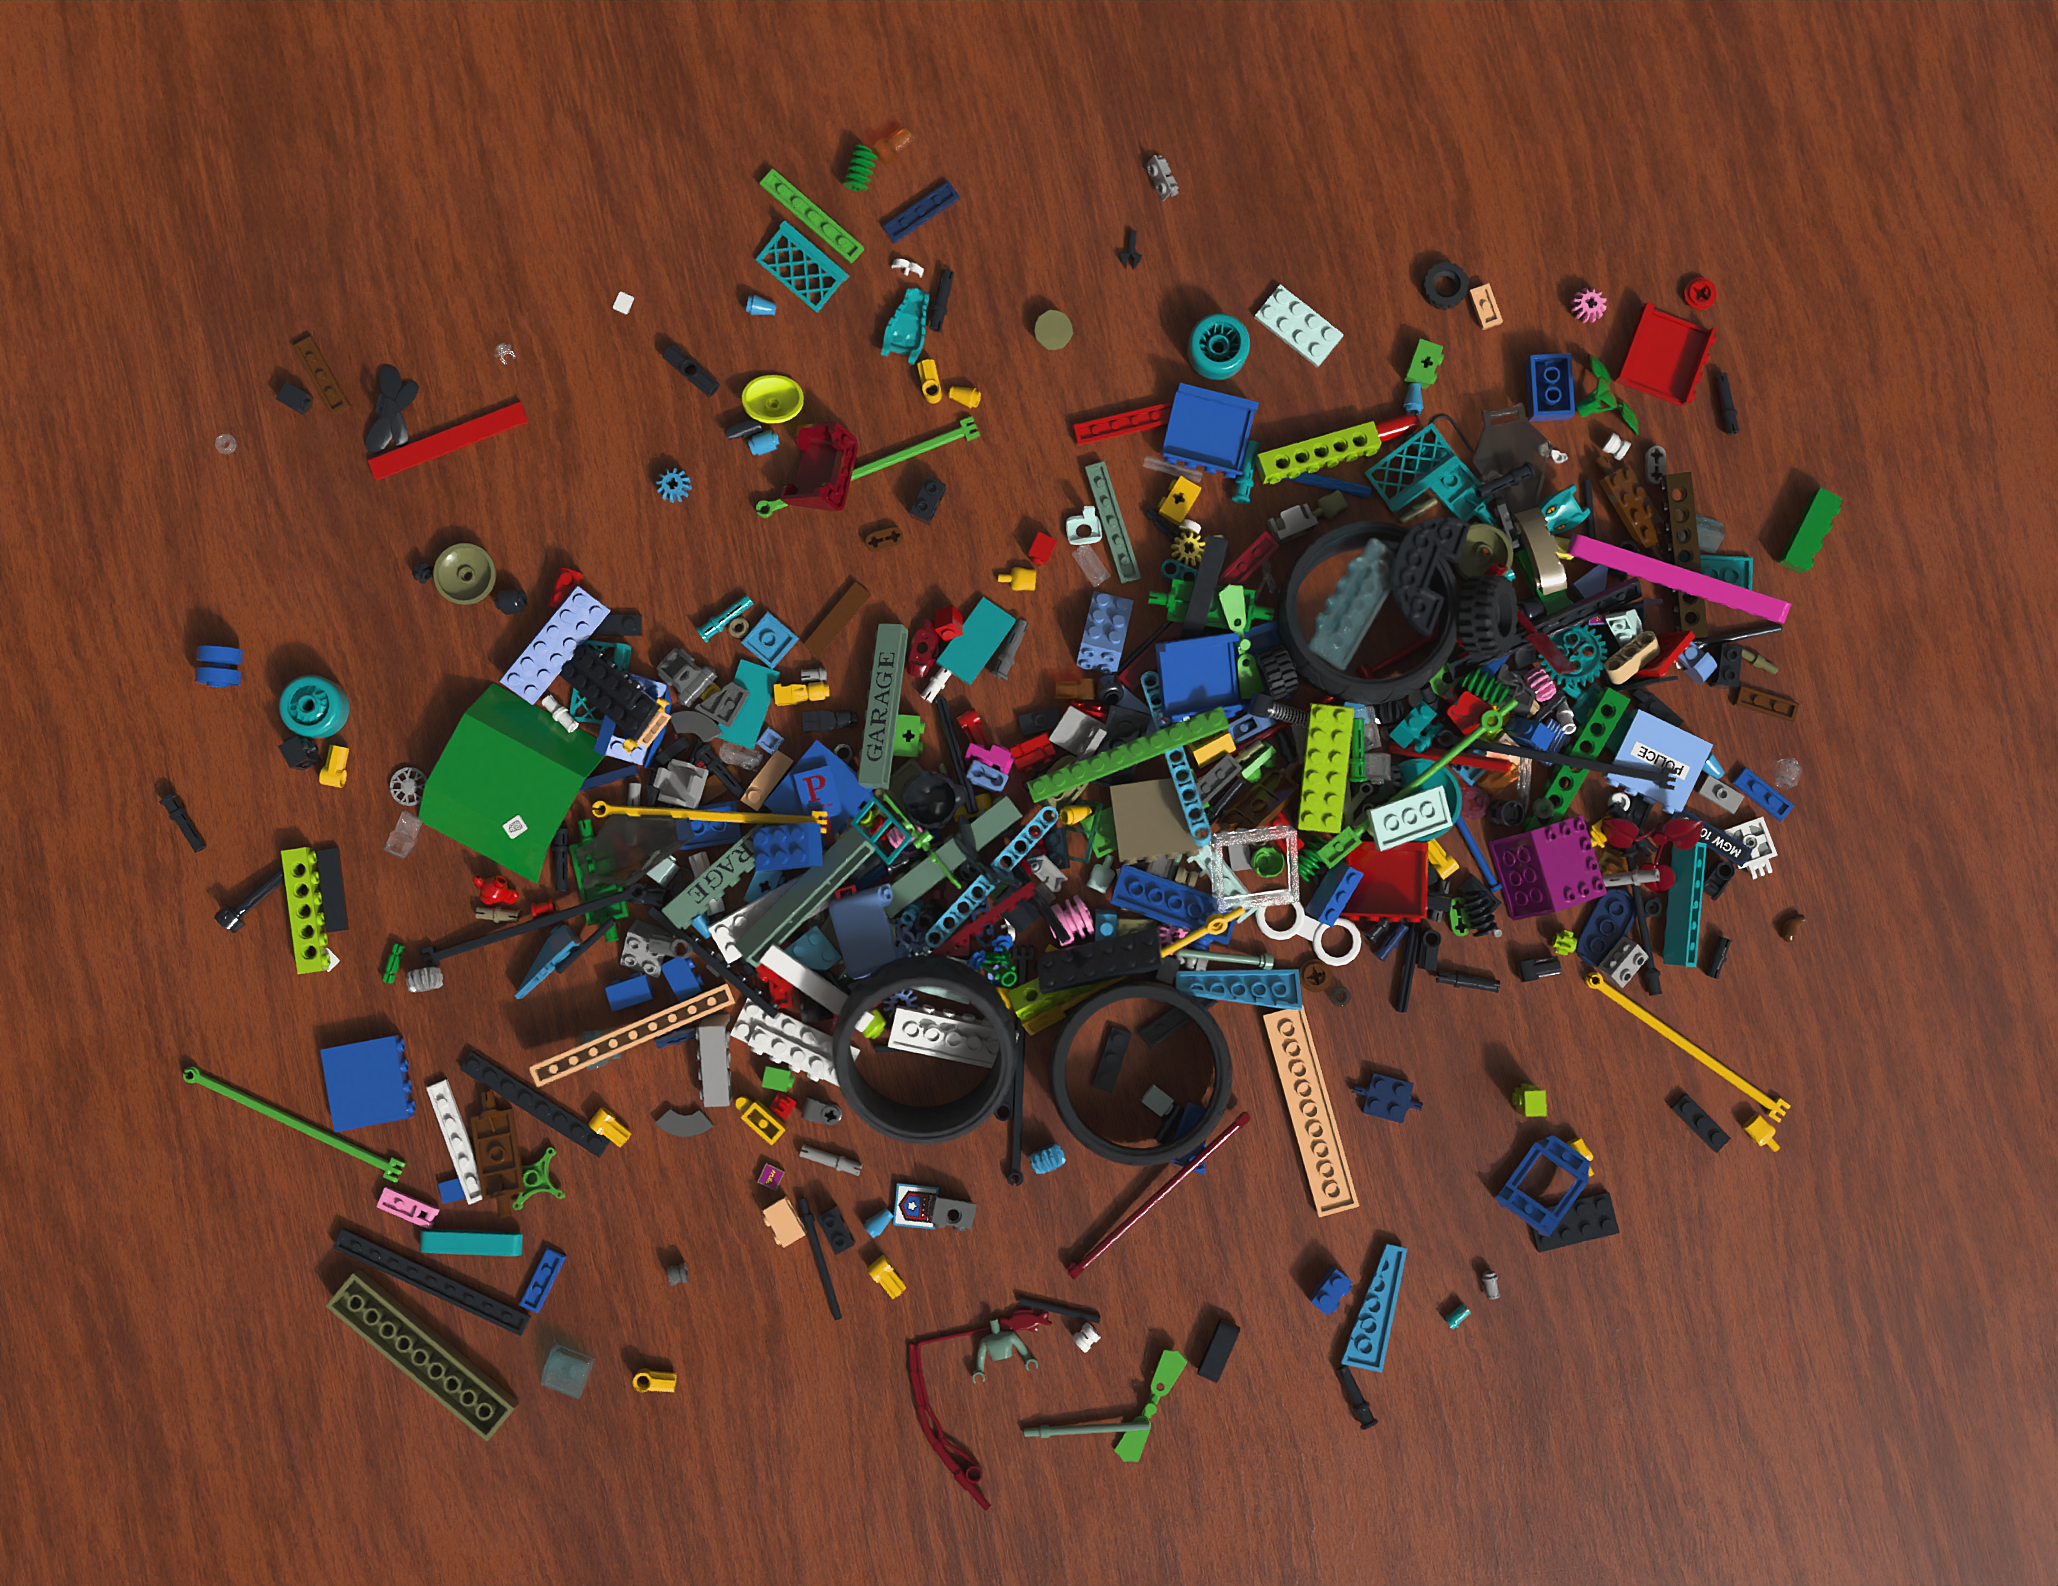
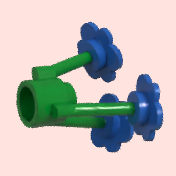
(1003, 974)

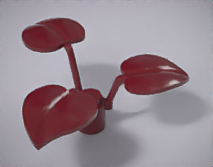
(1682, 831)

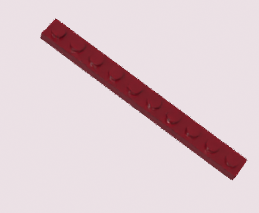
(1233, 575)
(976, 927)

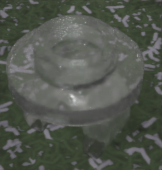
(503, 349)

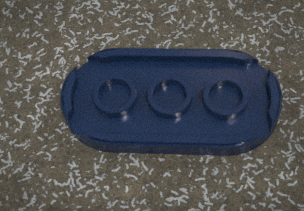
(1605, 926)

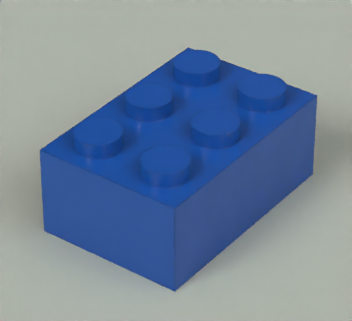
(1549, 387)
(787, 847)

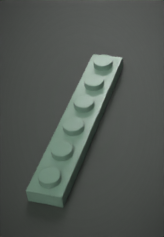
(1112, 522)

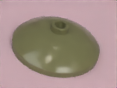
(1473, 559)
(453, 567)

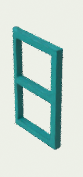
(888, 860)

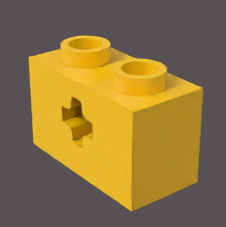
(1176, 512)

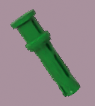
(1357, 760)

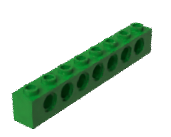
(1617, 704)

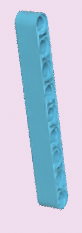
(1178, 767)
(984, 884)

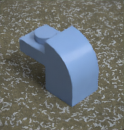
(1697, 663)

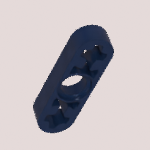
(989, 931)

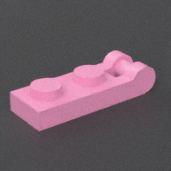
(407, 1207)

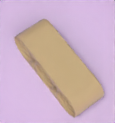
(1632, 657)

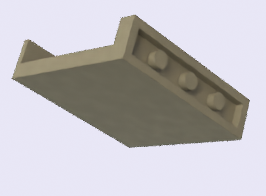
(1151, 821)

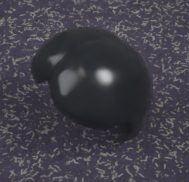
(932, 799)

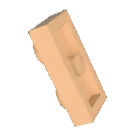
(1485, 306)

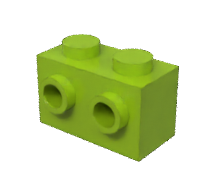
(1530, 1100)

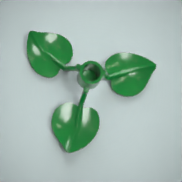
(1603, 392)

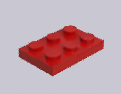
(1671, 646)

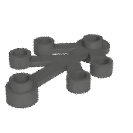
(1351, 805)

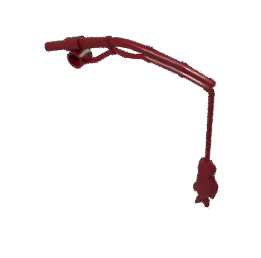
(1019, 1320)

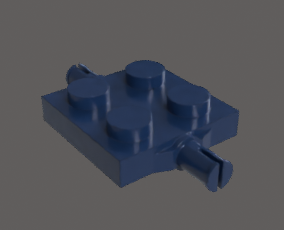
(1387, 1097)

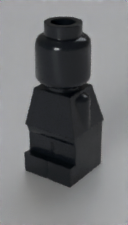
(826, 720)

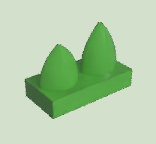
(1264, 757)

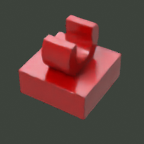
(783, 1105)

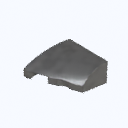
(1517, 690)

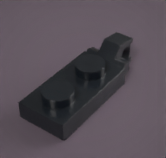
(1652, 705)

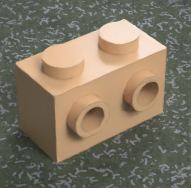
(784, 1222)

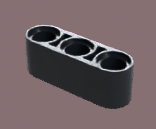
(1218, 1350)

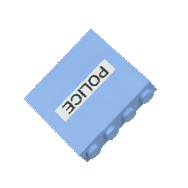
(1655, 745)

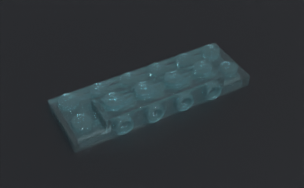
(1353, 605)

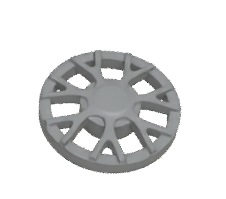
(408, 786)

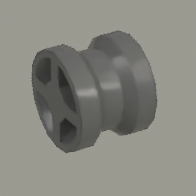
(678, 1273)

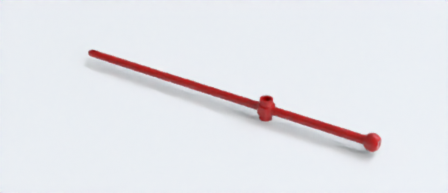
(1364, 673)

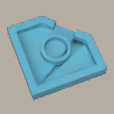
(814, 951)

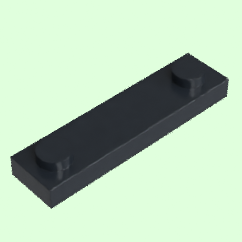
(620, 626)

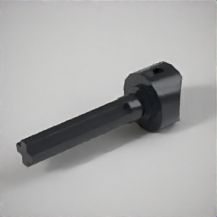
(232, 918)

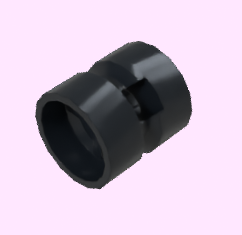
(1505, 813)

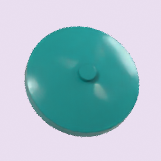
(1444, 777)

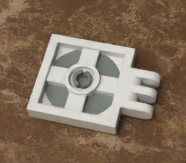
(1757, 837)

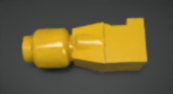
(796, 693)

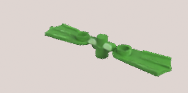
(1234, 608)
(922, 840)
(1167, 1372)

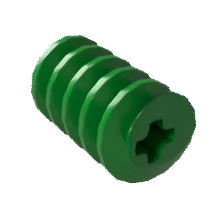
(859, 169)
(1486, 686)
(1310, 858)

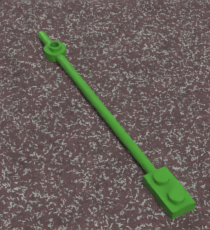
(1348, 839)

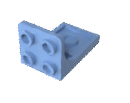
(1104, 633)

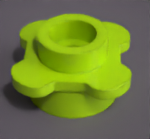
(869, 818)

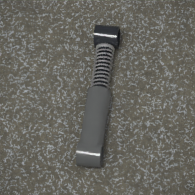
(1265, 707)

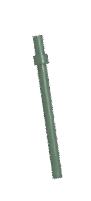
(1045, 1431)

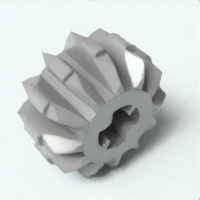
(424, 979)

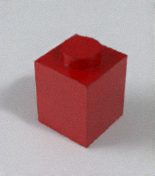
(1042, 549)
(948, 622)

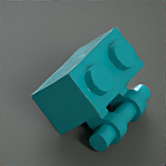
(1413, 724)

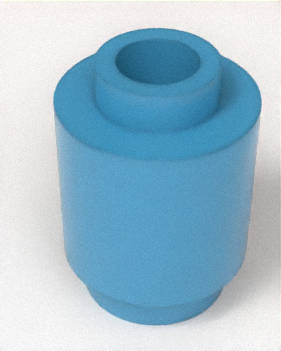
(764, 442)

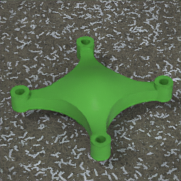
(537, 1180)

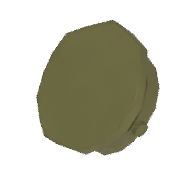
(1053, 330)

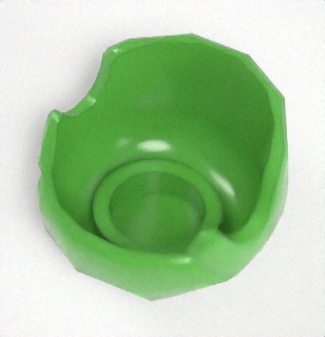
(1267, 862)

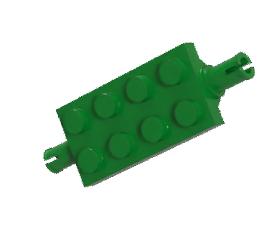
(1179, 597)
(599, 889)

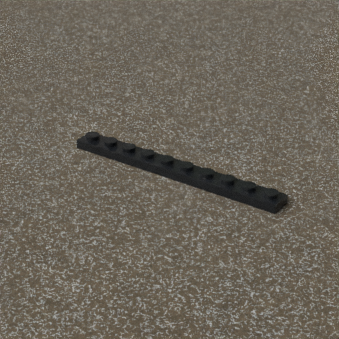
(1554, 624)
(432, 1281)

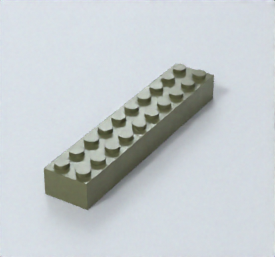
(422, 1354)

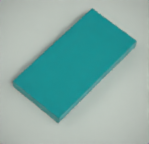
(1728, 569)
(980, 639)
(748, 723)

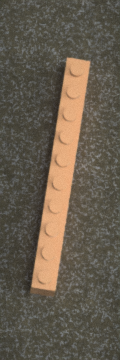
(631, 1035)

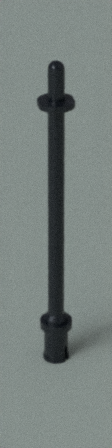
(1651, 973)

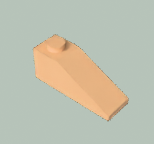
(767, 781)

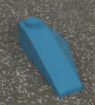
(555, 950)

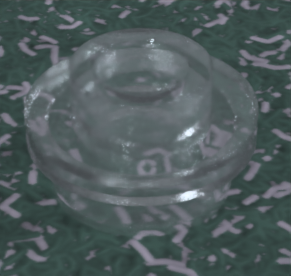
(220, 441)

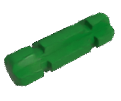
(994, 957)
(393, 963)

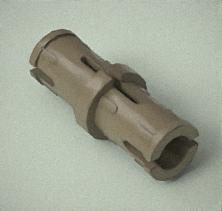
(497, 914)

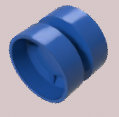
(218, 670)

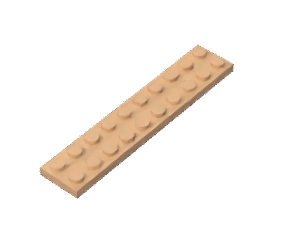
(1310, 1111)

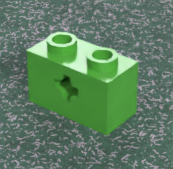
(1424, 352)
(901, 746)

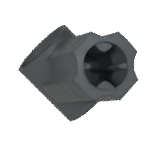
(668, 946)

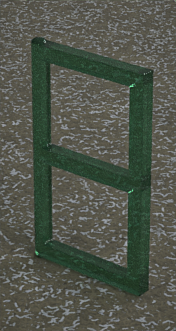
(1092, 833)

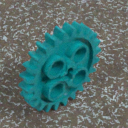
(1587, 665)

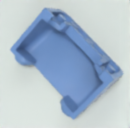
(865, 930)

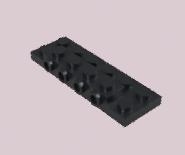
(610, 690)

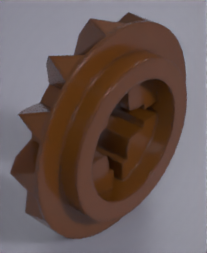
(1323, 980)

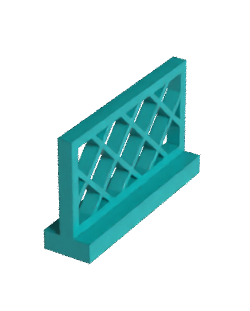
(808, 250)
(1422, 483)
(621, 658)

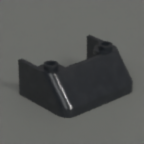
(1613, 647)

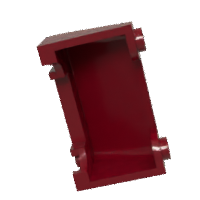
(823, 467)

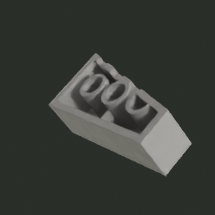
(714, 1060)

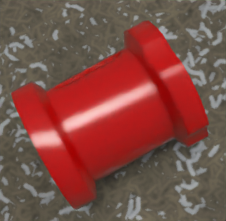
(543, 908)

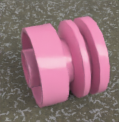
(1074, 919)

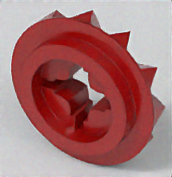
(1709, 293)

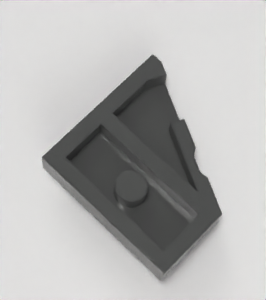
(1502, 512)
(725, 704)

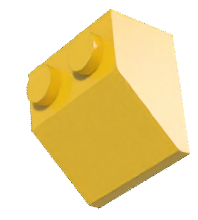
(1211, 747)

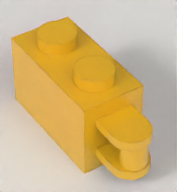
(761, 1119)

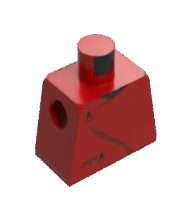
(1465, 709)

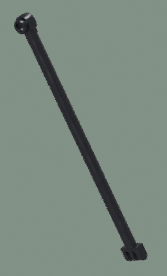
(1661, 777)
(436, 955)
(1017, 1115)

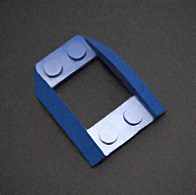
(611, 744)
(1530, 1210)

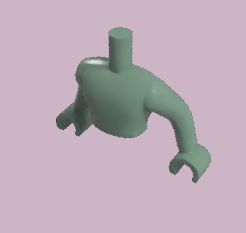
(999, 1347)

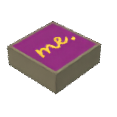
(771, 1176)

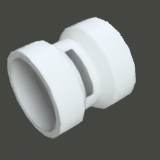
(1616, 446)
(1086, 1337)

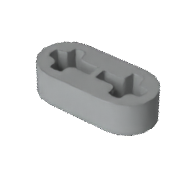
(1650, 465)

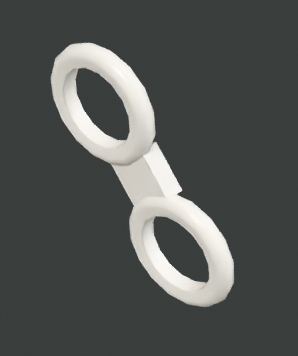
(1312, 930)

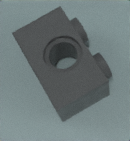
(941, 1205)

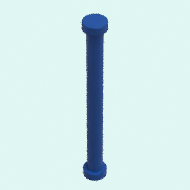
(1477, 855)

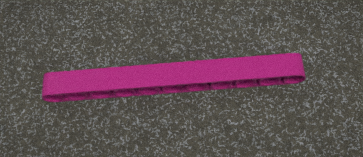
(1678, 578)

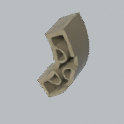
(1541, 549)

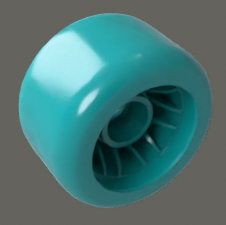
(1220, 331)
(329, 709)

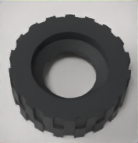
(1456, 274)

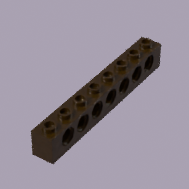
(1690, 545)

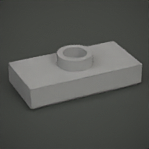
(1720, 794)

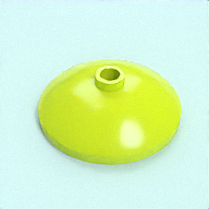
(772, 399)

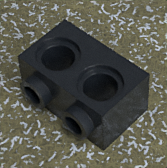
(928, 500)
(1728, 666)
(836, 1229)

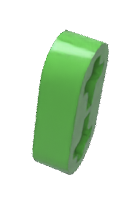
(1453, 917)

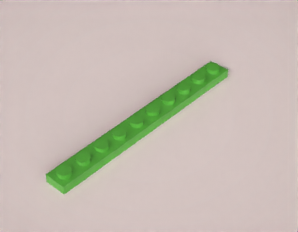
(1128, 754)

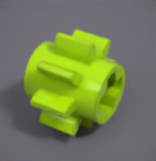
(1564, 942)

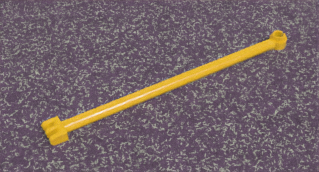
(709, 815)
(1771, 1105)

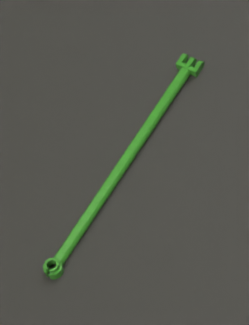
(891, 459)
(387, 1166)

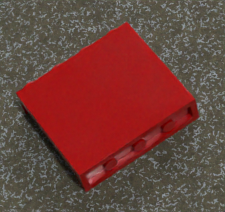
(1665, 356)
(1391, 884)

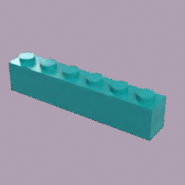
(1684, 906)

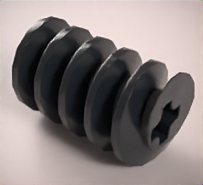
(1481, 912)

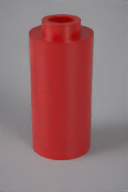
(1397, 426)

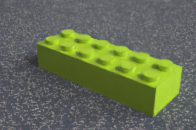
(1325, 767)

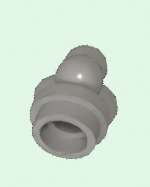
(1193, 964)

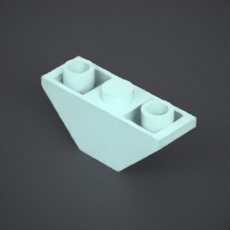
(1624, 626)

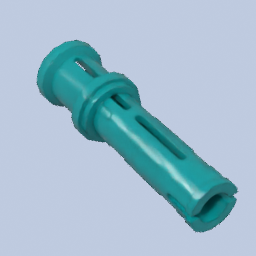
(1244, 481)
(745, 602)

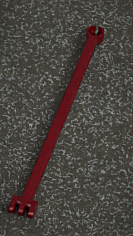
(1075, 1269)

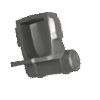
(687, 677)

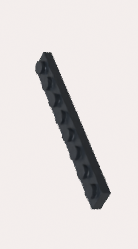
(722, 967)
(535, 1103)

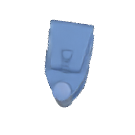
(986, 777)

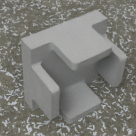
(1292, 524)
(681, 784)

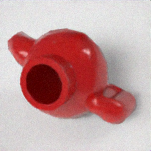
(495, 889)

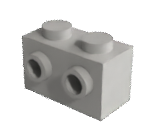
(1623, 962)

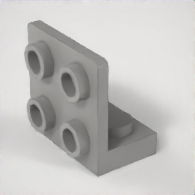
(1078, 733)
(636, 949)

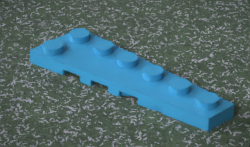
(1254, 987)
(1374, 1321)

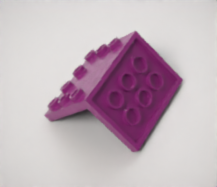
(1547, 869)

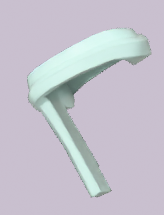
(1087, 518)

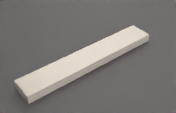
(809, 982)
(456, 1139)

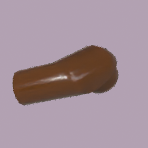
(1790, 926)

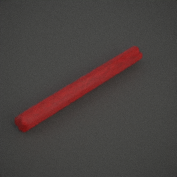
(1461, 758)

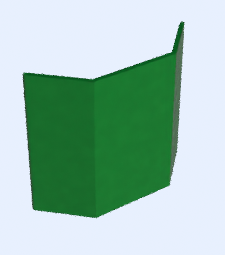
(506, 764)

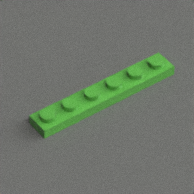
(811, 216)

